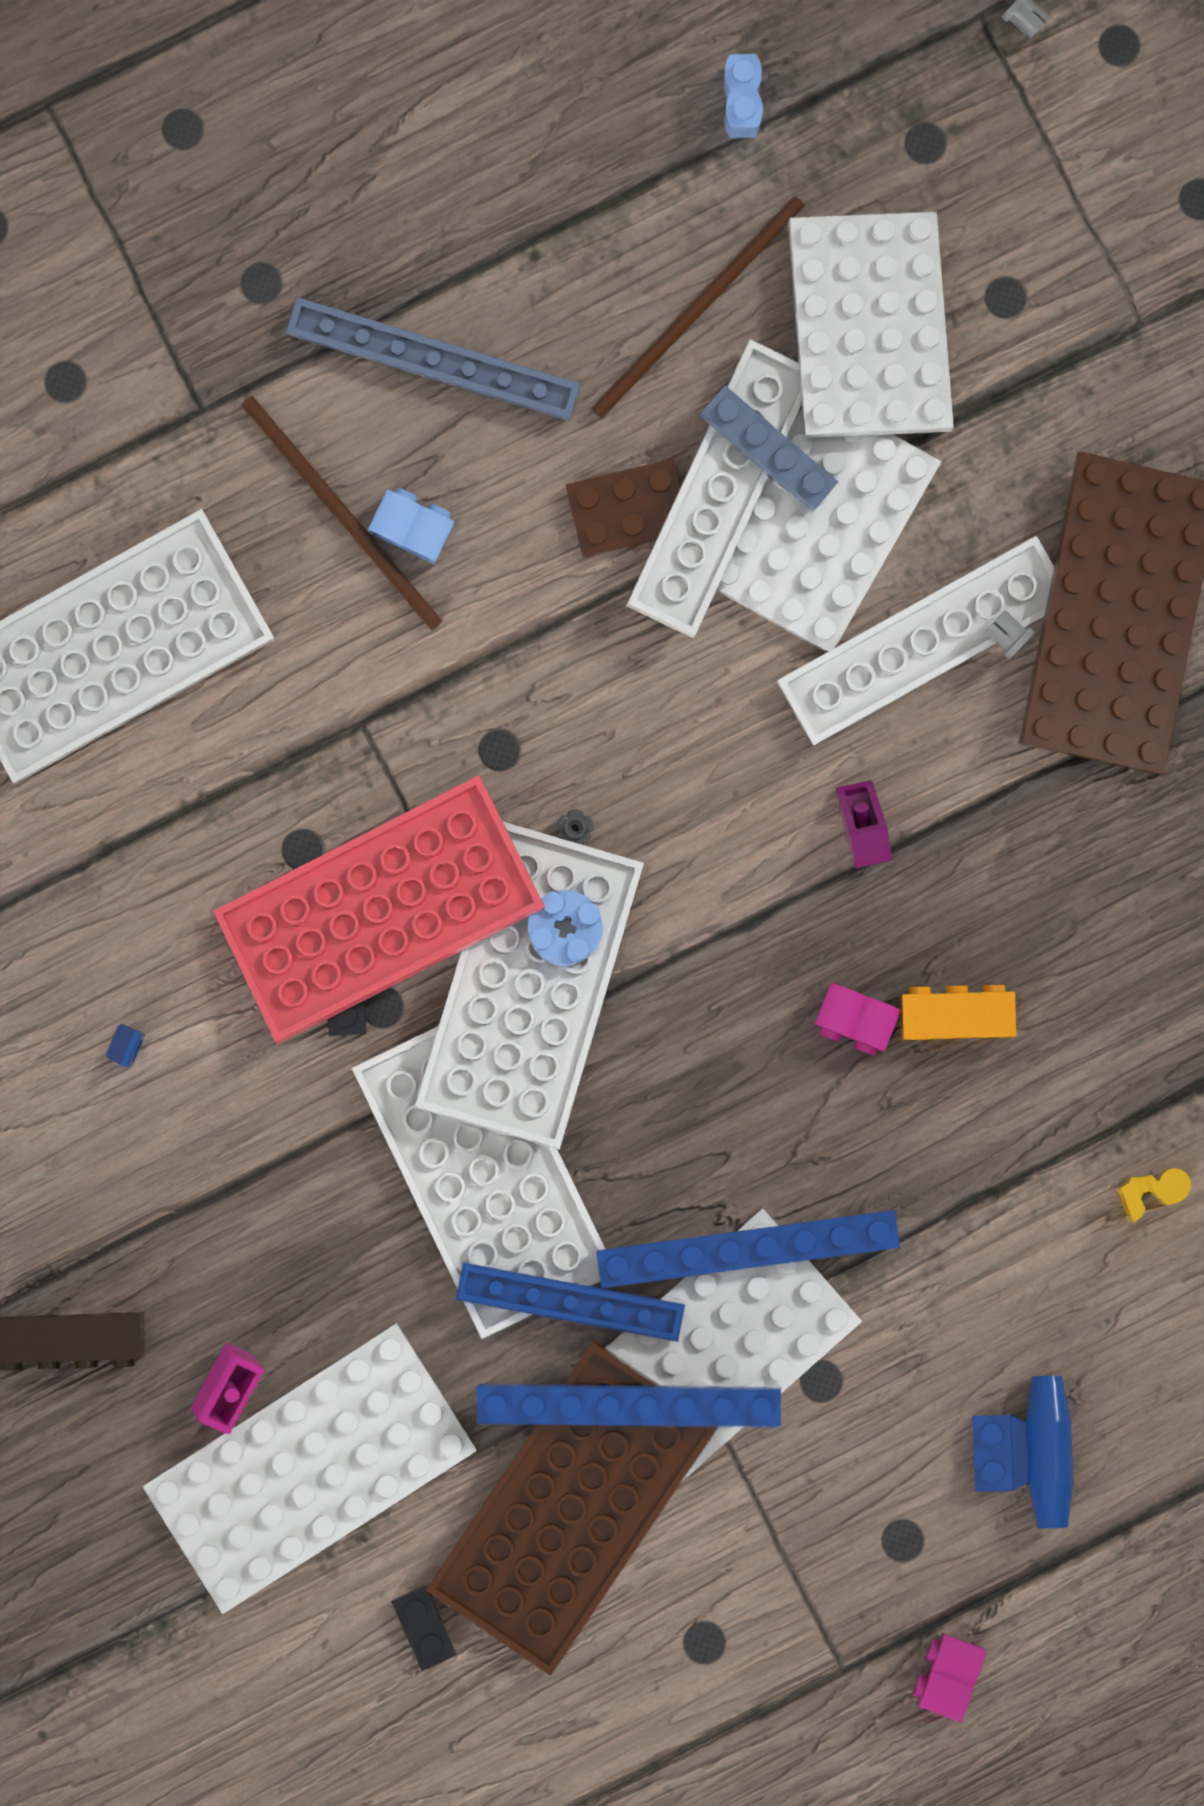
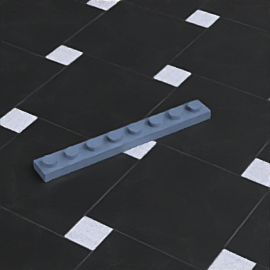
(433, 359)

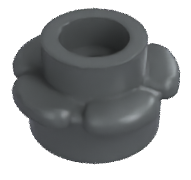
(576, 817)

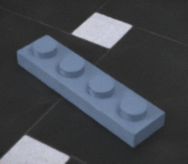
(768, 448)

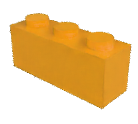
(957, 1013)

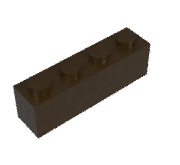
(71, 1338)

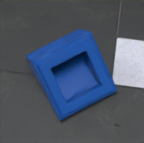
(125, 1045)

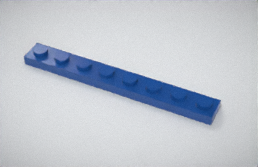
(748, 1248)
(629, 1405)

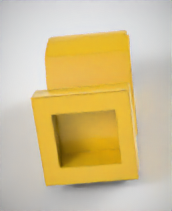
(1168, 1188)

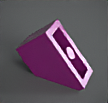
(864, 824)

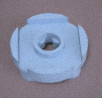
(576, 945)

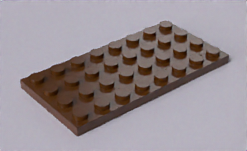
(1118, 615)
(565, 1521)

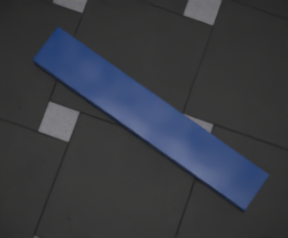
(570, 1301)

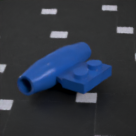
(1030, 1452)

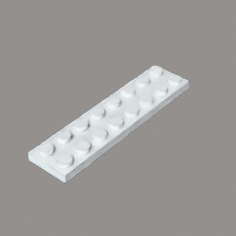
(715, 500)
(918, 642)

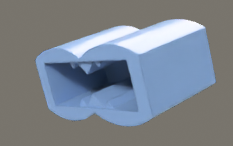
(743, 102)
(412, 525)

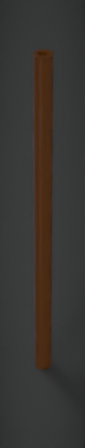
(698, 307)
(342, 513)

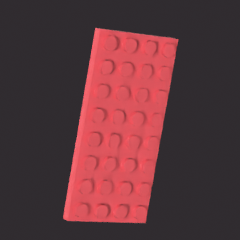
(378, 909)

